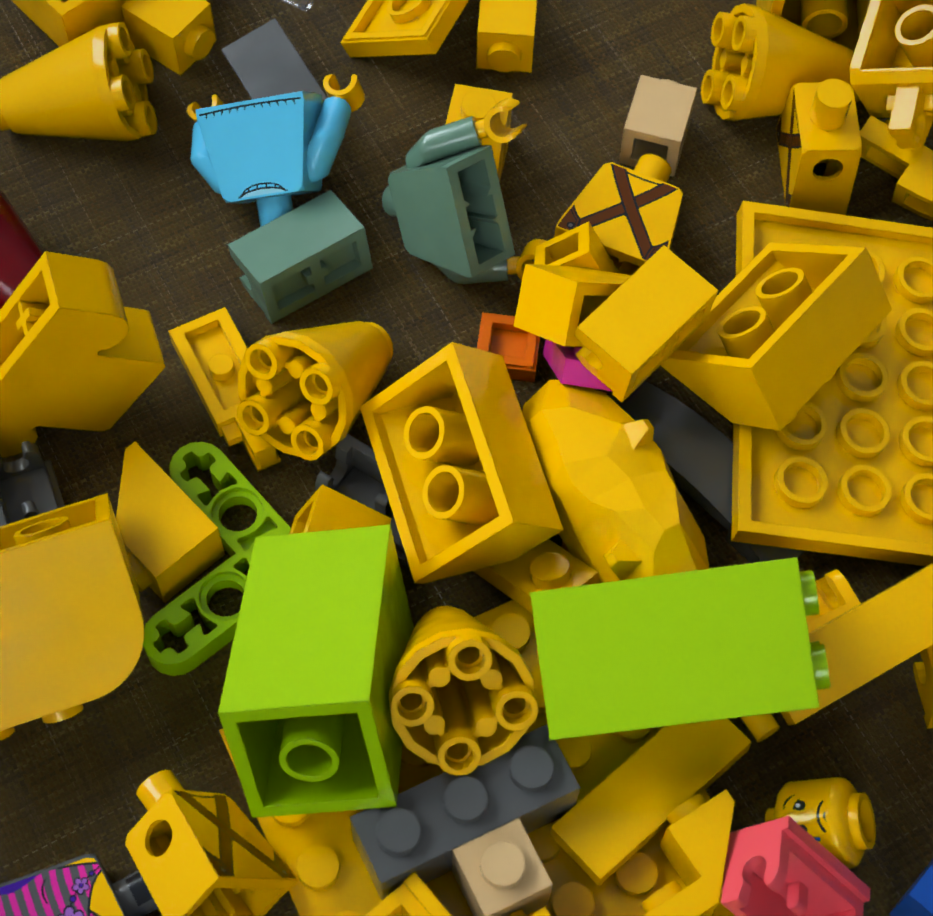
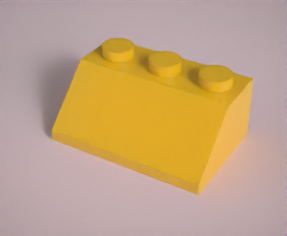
(781, 331)
(459, 465)

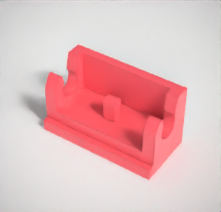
(787, 873)

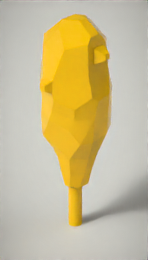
(615, 493)

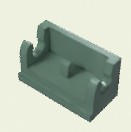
(302, 255)

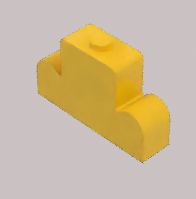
(71, 351)

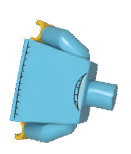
(272, 144)

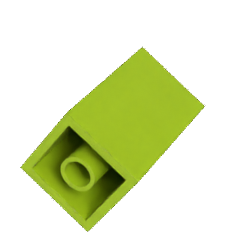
(678, 648)
(315, 672)

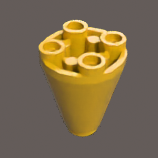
(762, 58)
(83, 90)
(309, 384)
(460, 692)

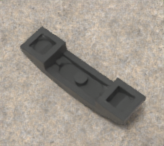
(698, 460)

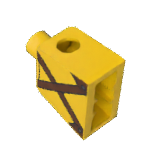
(819, 128)
(628, 210)
(203, 853)

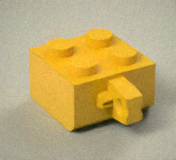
(895, 67)

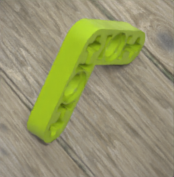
(176, 616)

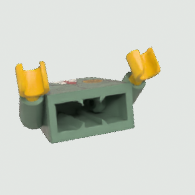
(454, 202)

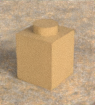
(657, 121)
(501, 872)

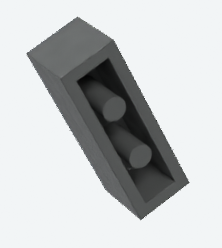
(453, 810)

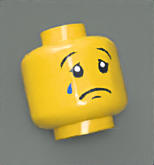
(831, 814)

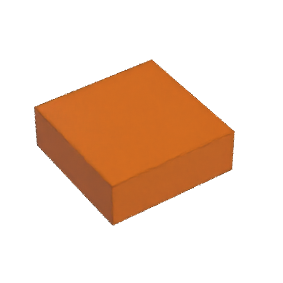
(515, 345)

